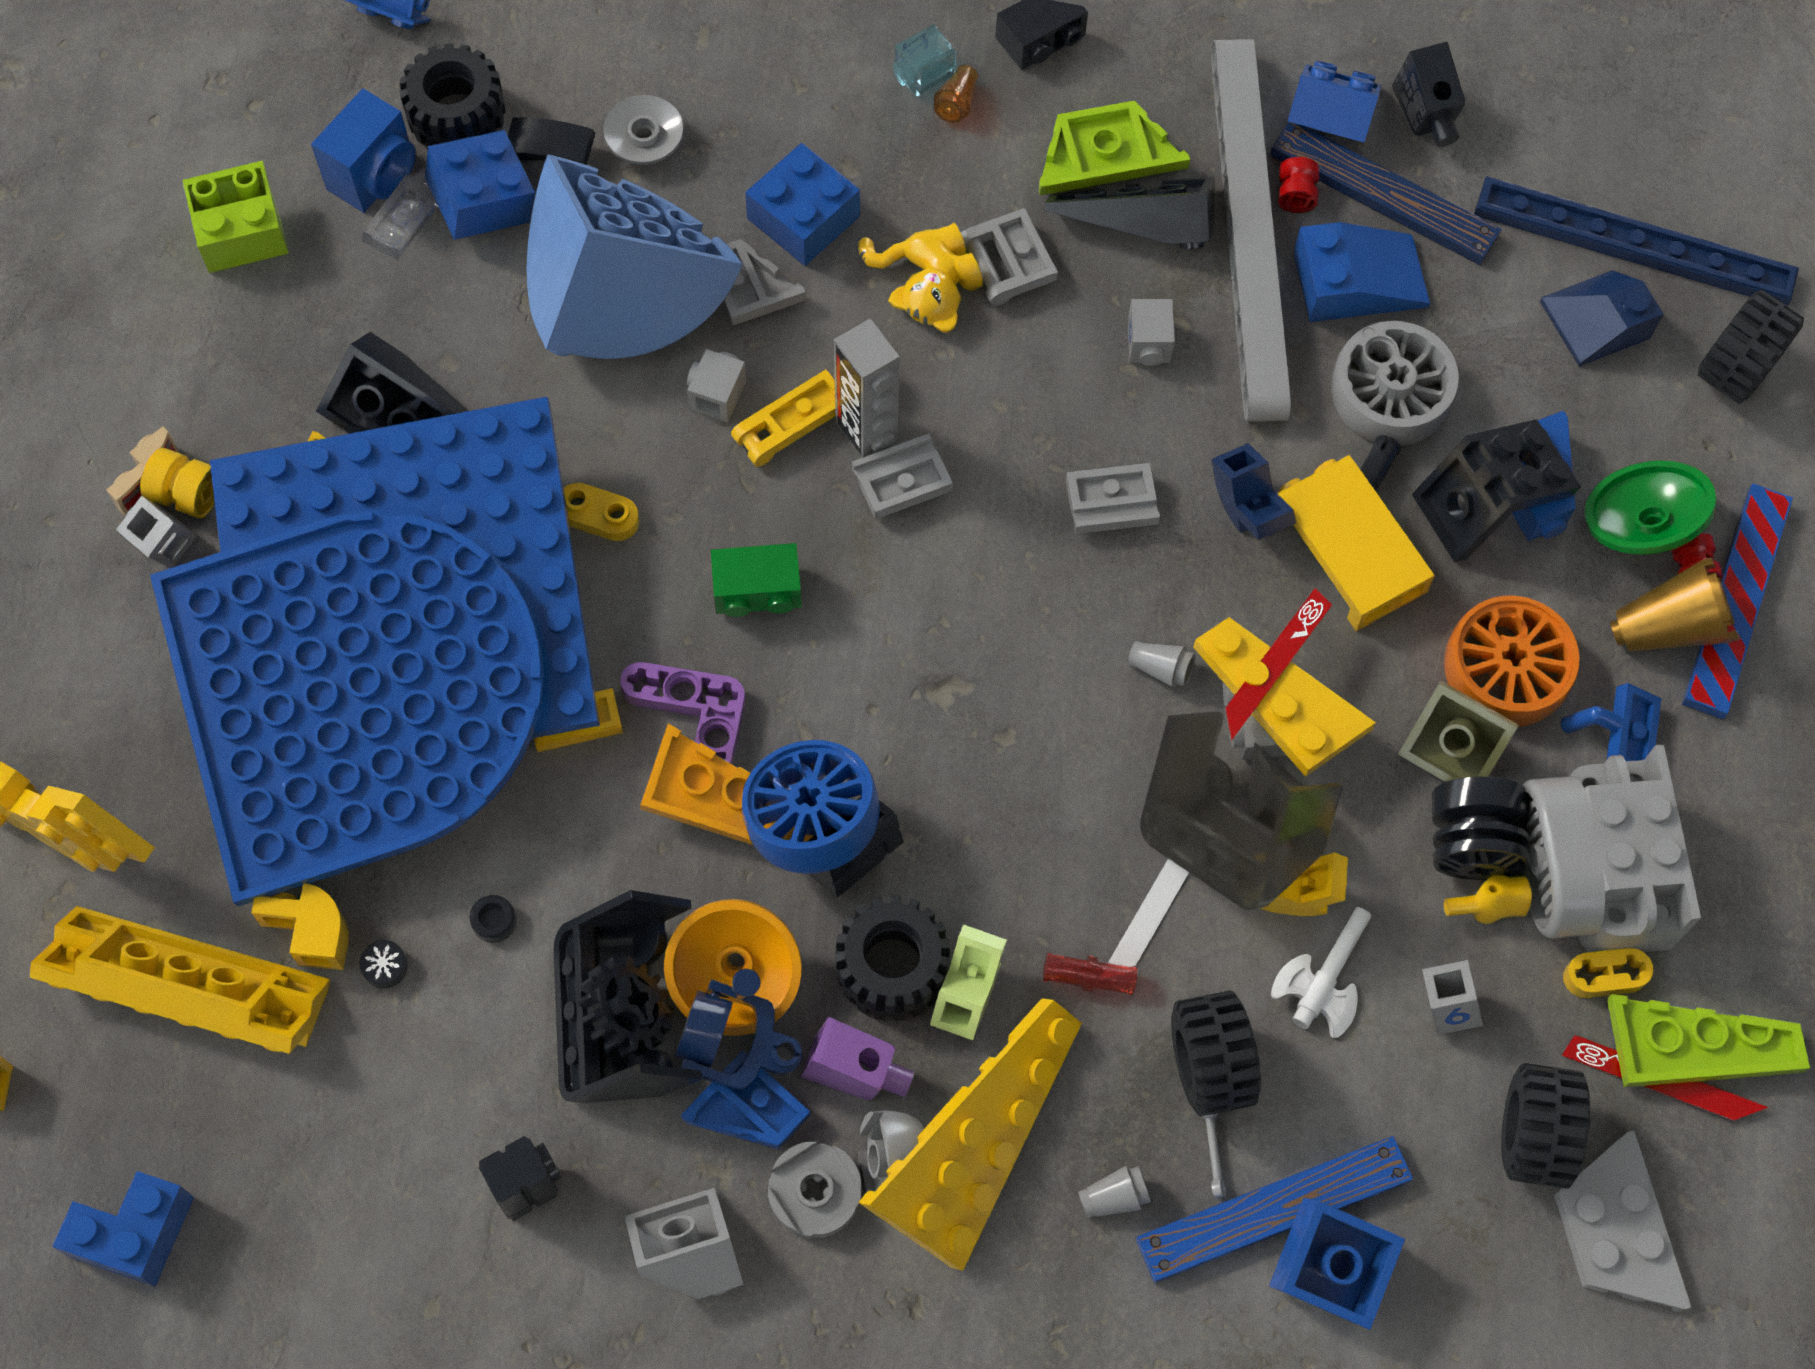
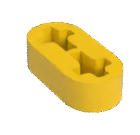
(1608, 982)

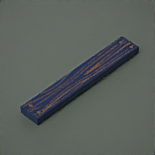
(1389, 193)

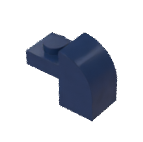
(1248, 493)

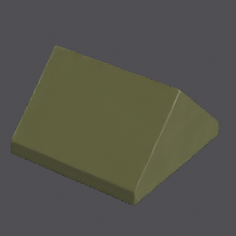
(1457, 736)

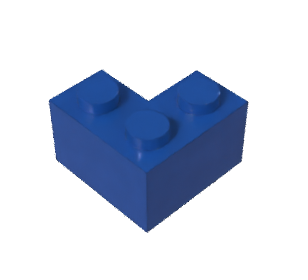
(137, 1238)

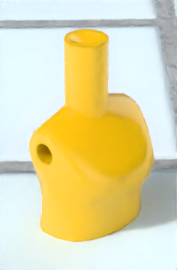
(1495, 900)

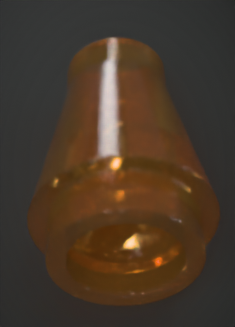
(955, 97)

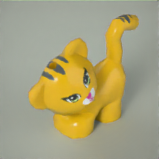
(931, 293)

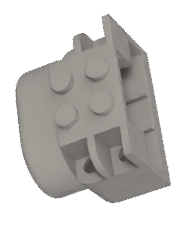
(1610, 856)

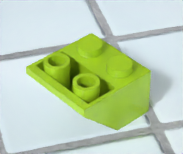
(235, 216)

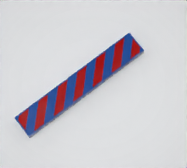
(1744, 584)

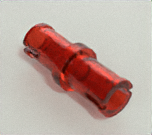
(1090, 973)

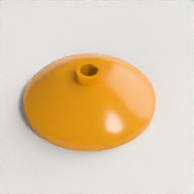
(702, 950)

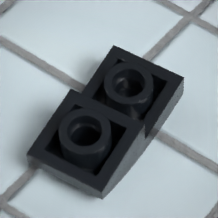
(539, 137)

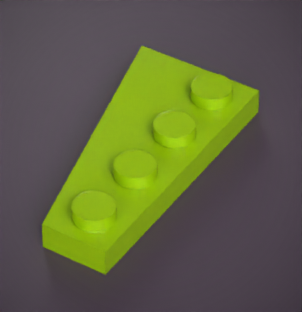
(1690, 1045)

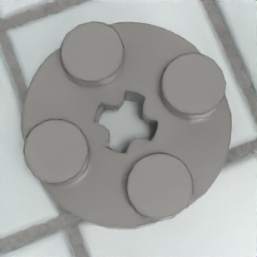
(811, 1217)

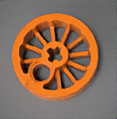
(1518, 615)

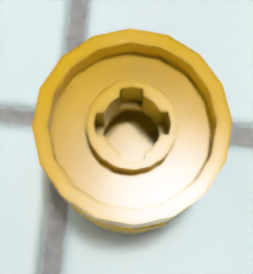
(175, 479)

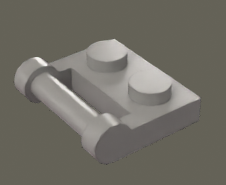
(1020, 251)

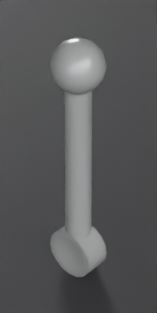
(1217, 1184)

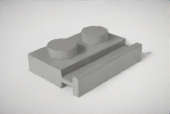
(902, 476)
(1112, 498)

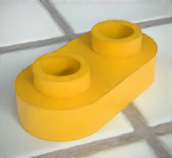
(595, 512)

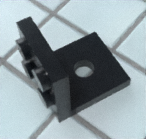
(1493, 484)

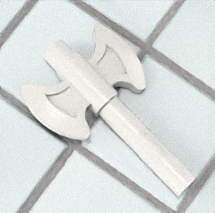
(1318, 990)

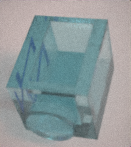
(924, 60)

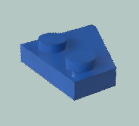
(758, 1114)

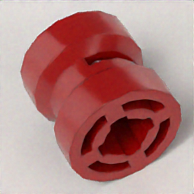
(1298, 189)
(1695, 551)

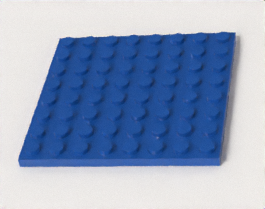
(473, 471)

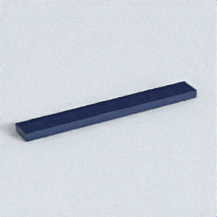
(1635, 240)

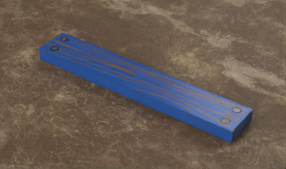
(1271, 1209)

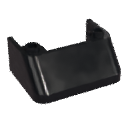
(620, 928)

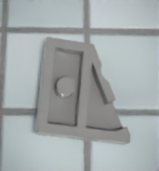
(758, 287)

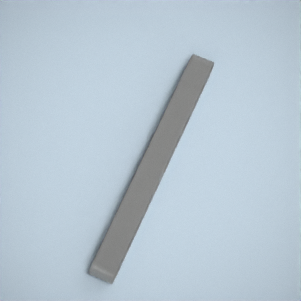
(1250, 232)

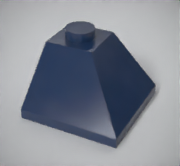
(1603, 315)

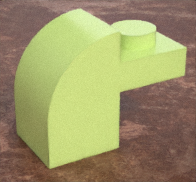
(968, 982)

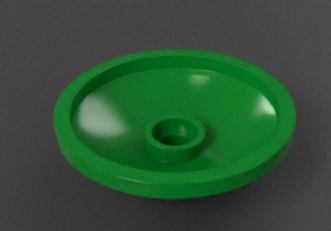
(1650, 507)

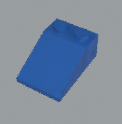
(1357, 271)

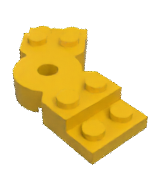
(69, 823)

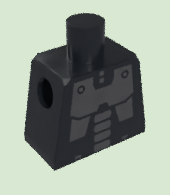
(1430, 93)

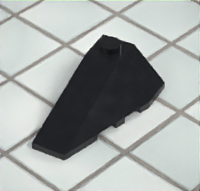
(1170, 213)
(382, 389)

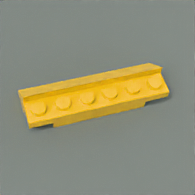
(182, 980)

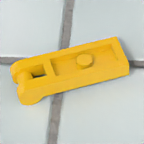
(787, 418)

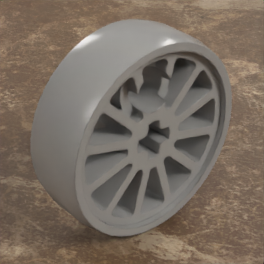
(1394, 382)

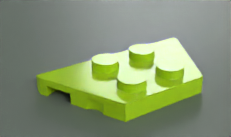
(1107, 147)

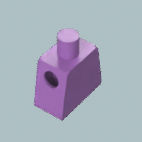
(836, 1060)

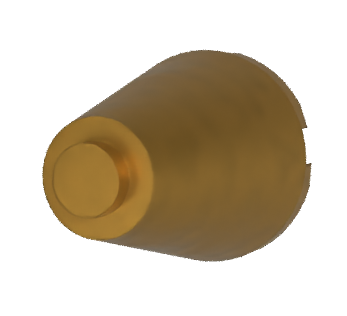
(1677, 613)

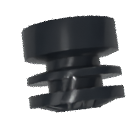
(1480, 828)

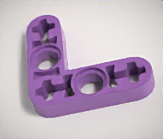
(711, 714)

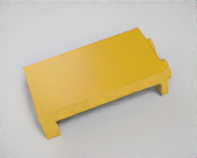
(1356, 541)

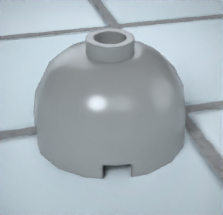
(890, 1139)

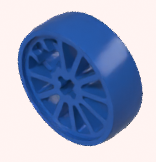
(810, 806)

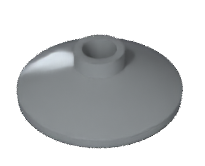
(640, 117)

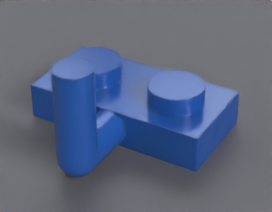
(1631, 724)

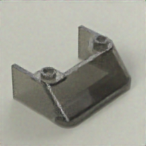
(1224, 847)

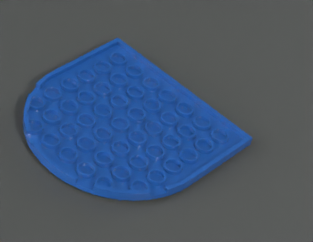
(348, 691)

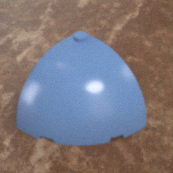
(617, 266)

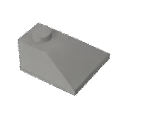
(685, 1246)

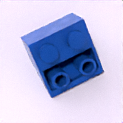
(1335, 101)

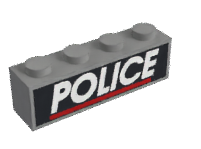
(866, 388)

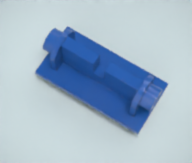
(403, 12)

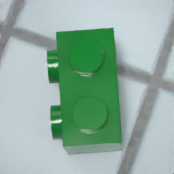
(756, 579)

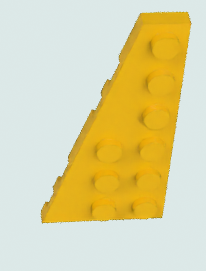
(969, 1148)

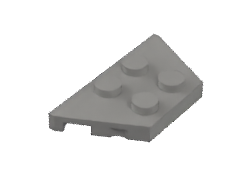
(1620, 1229)

